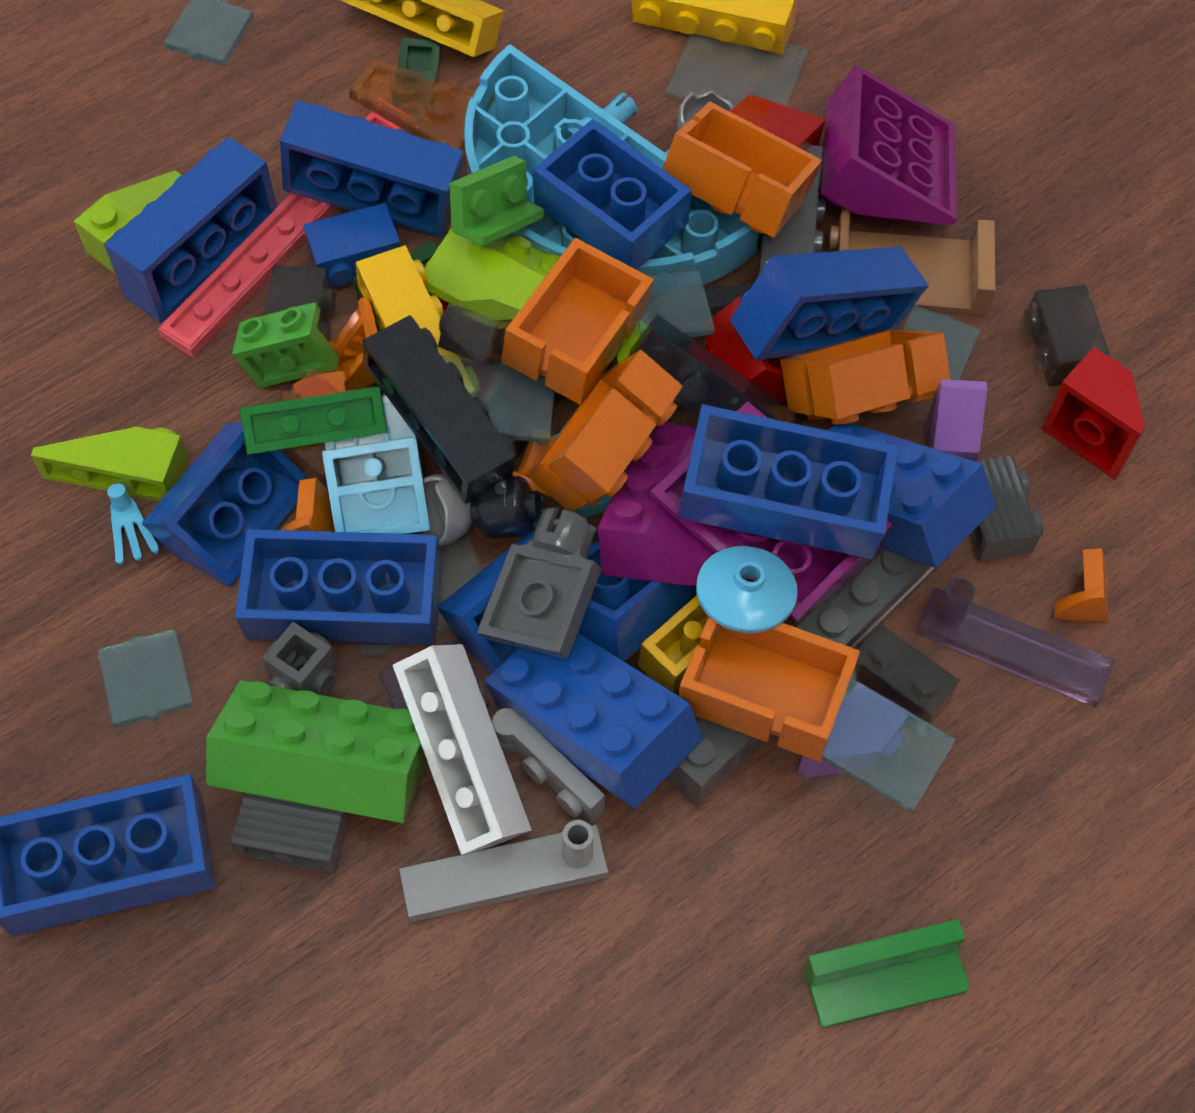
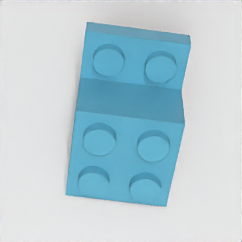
(377, 480)

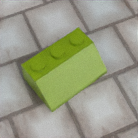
(501, 271)

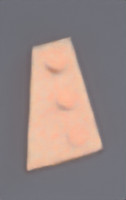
(414, 103)

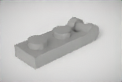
(545, 763)

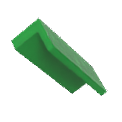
(312, 420)
(887, 974)

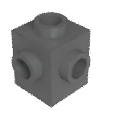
(301, 661)

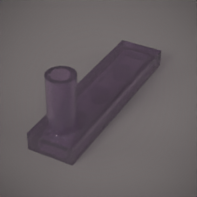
(1013, 645)

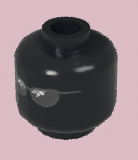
(506, 509)

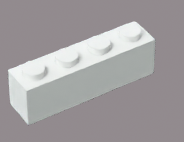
(461, 747)

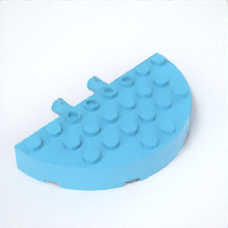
(540, 113)

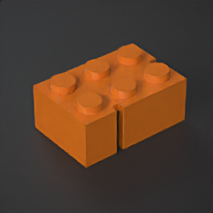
(741, 168)
(576, 320)
(865, 374)
(607, 433)
(770, 684)

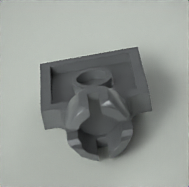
(544, 587)

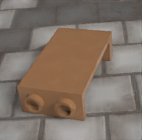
(956, 269)

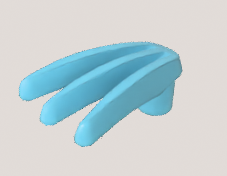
(124, 515)

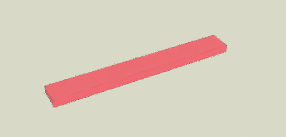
(245, 270)

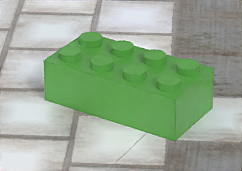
(316, 751)

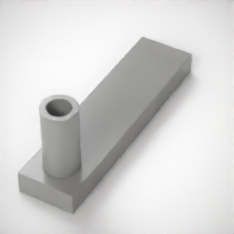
(504, 872)

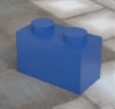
(348, 238)

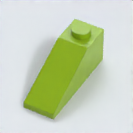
(116, 211)
(137, 457)

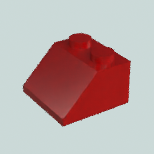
(732, 350)
(1097, 413)

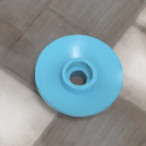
(744, 604)

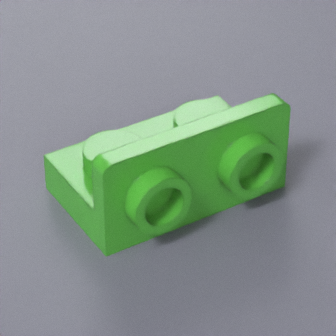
(492, 202)
(283, 346)

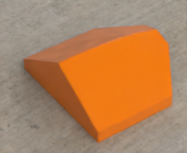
(350, 346)

